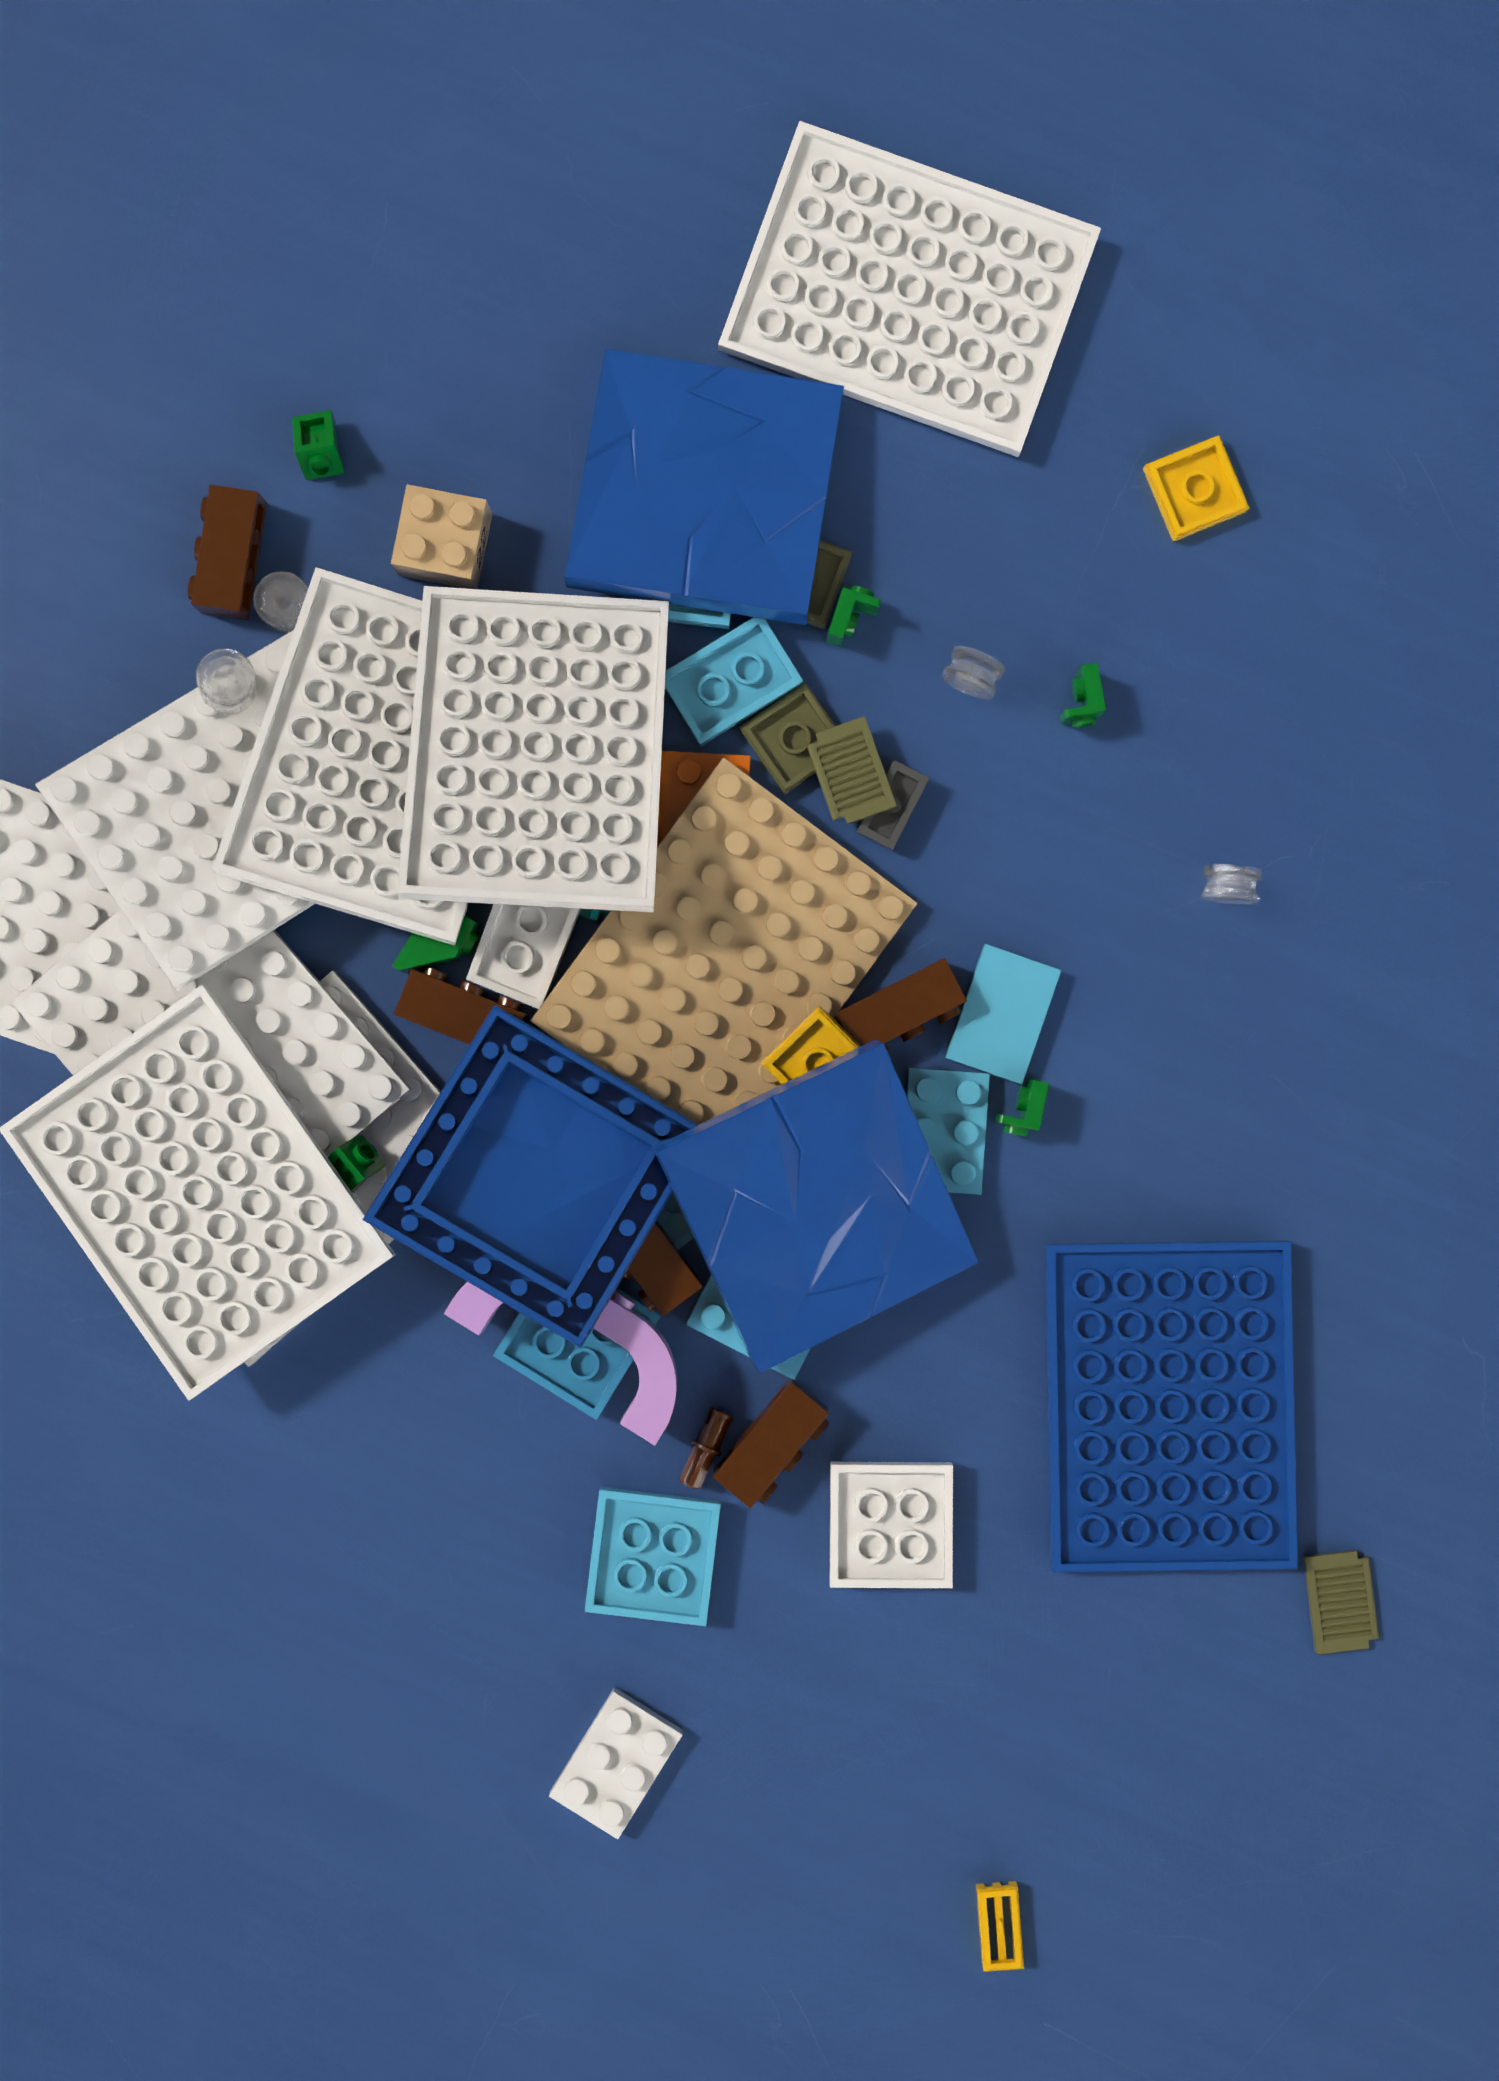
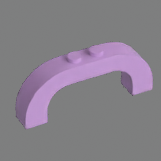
(656, 1367)

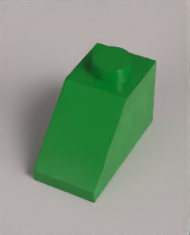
(424, 951)

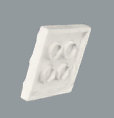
(891, 1525)

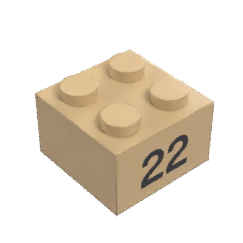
(441, 537)

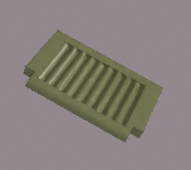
(851, 772)
(1340, 1601)

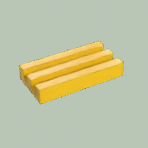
(998, 1891)

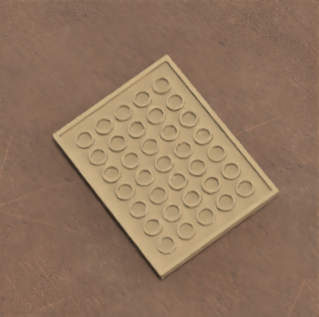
(742, 945)

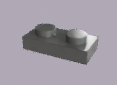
(906, 789)

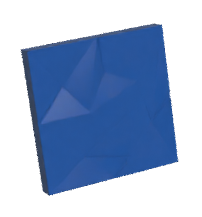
(704, 486)
(532, 1176)
(816, 1205)

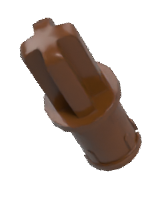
(705, 1448)

